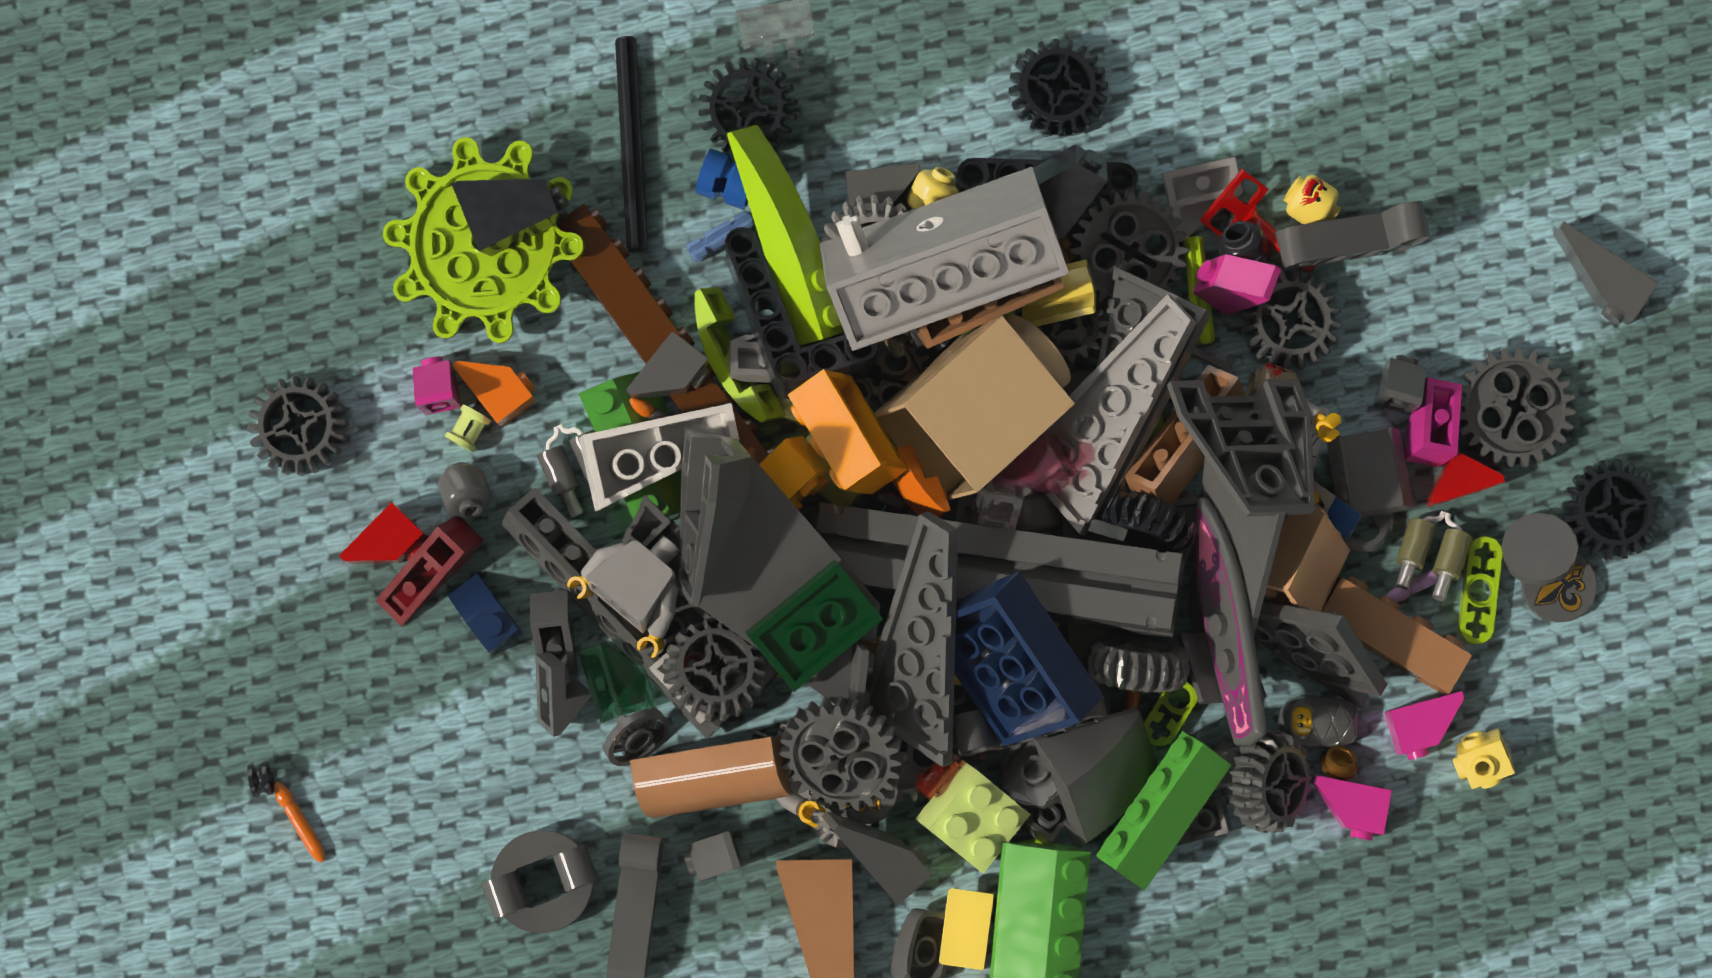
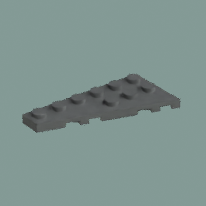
(1129, 305)
(917, 646)

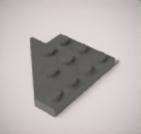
(1320, 648)

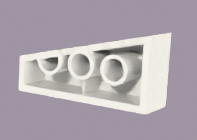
(644, 452)

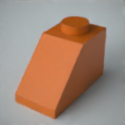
(497, 389)

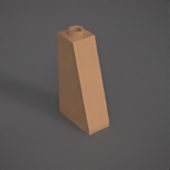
(822, 913)

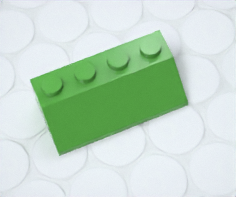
(610, 408)
(1163, 810)
(1040, 911)

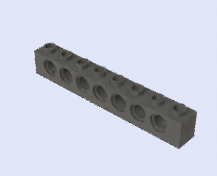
(563, 555)

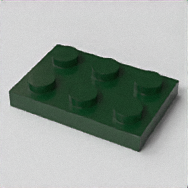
(814, 625)

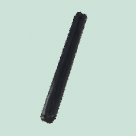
(631, 144)

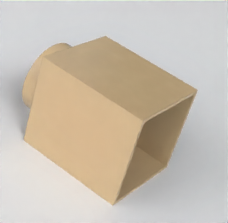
(979, 403)

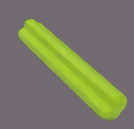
(1194, 260)

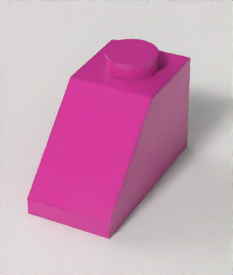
(1235, 283)
(436, 386)
(1434, 426)
(1422, 724)
(1355, 805)

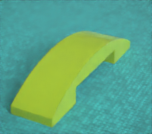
(712, 316)

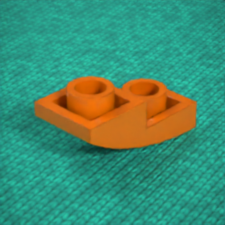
(917, 491)

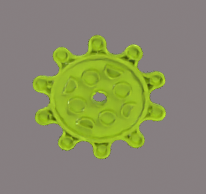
(447, 258)

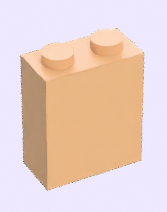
(1306, 561)

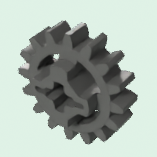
(1073, 340)

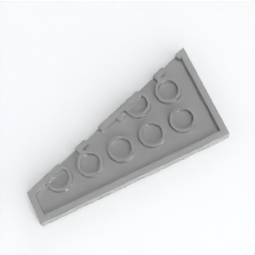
(1114, 407)

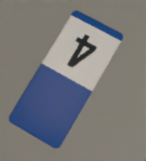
(1340, 514)

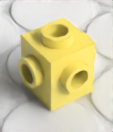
(1483, 759)

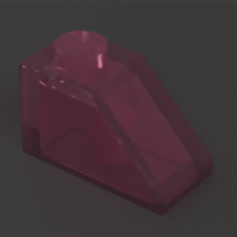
(1040, 467)

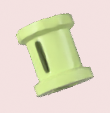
(467, 415)

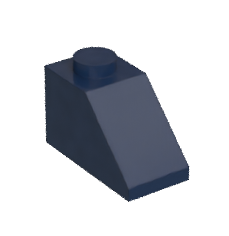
(484, 614)

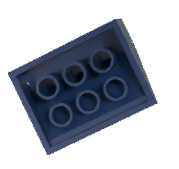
(1019, 663)

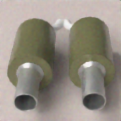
(1450, 557)

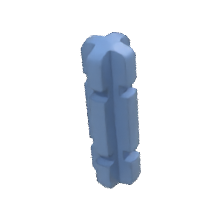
(715, 238)

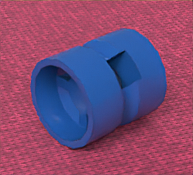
(713, 181)

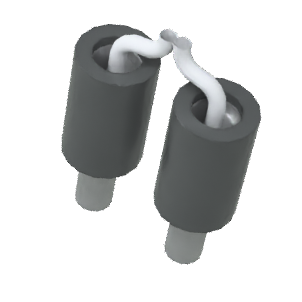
(559, 470)

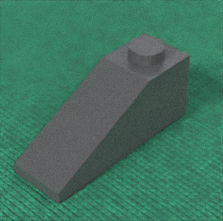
(1607, 278)
(884, 855)

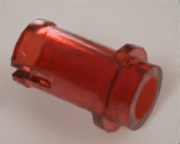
(935, 778)

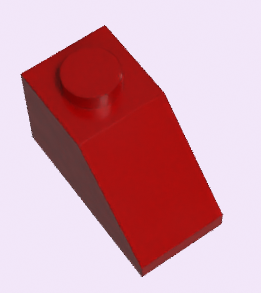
(386, 539)

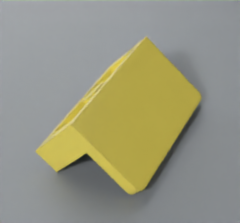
(1072, 301)
(966, 929)

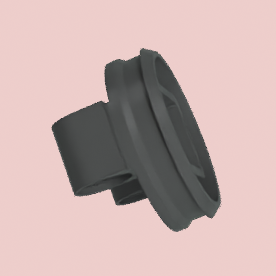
(507, 894)

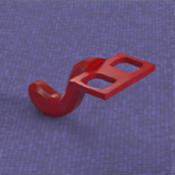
(1244, 210)

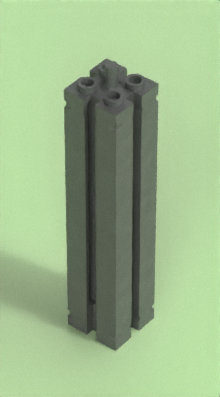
(1072, 578)

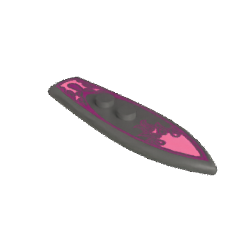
(1228, 627)

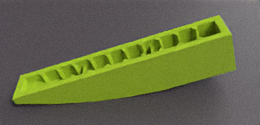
(785, 236)

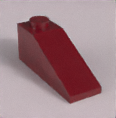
(429, 569)

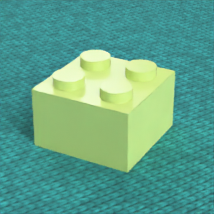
(973, 817)

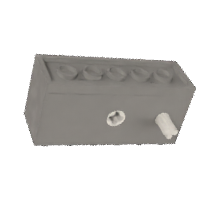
(941, 258)

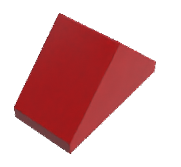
(1461, 478)

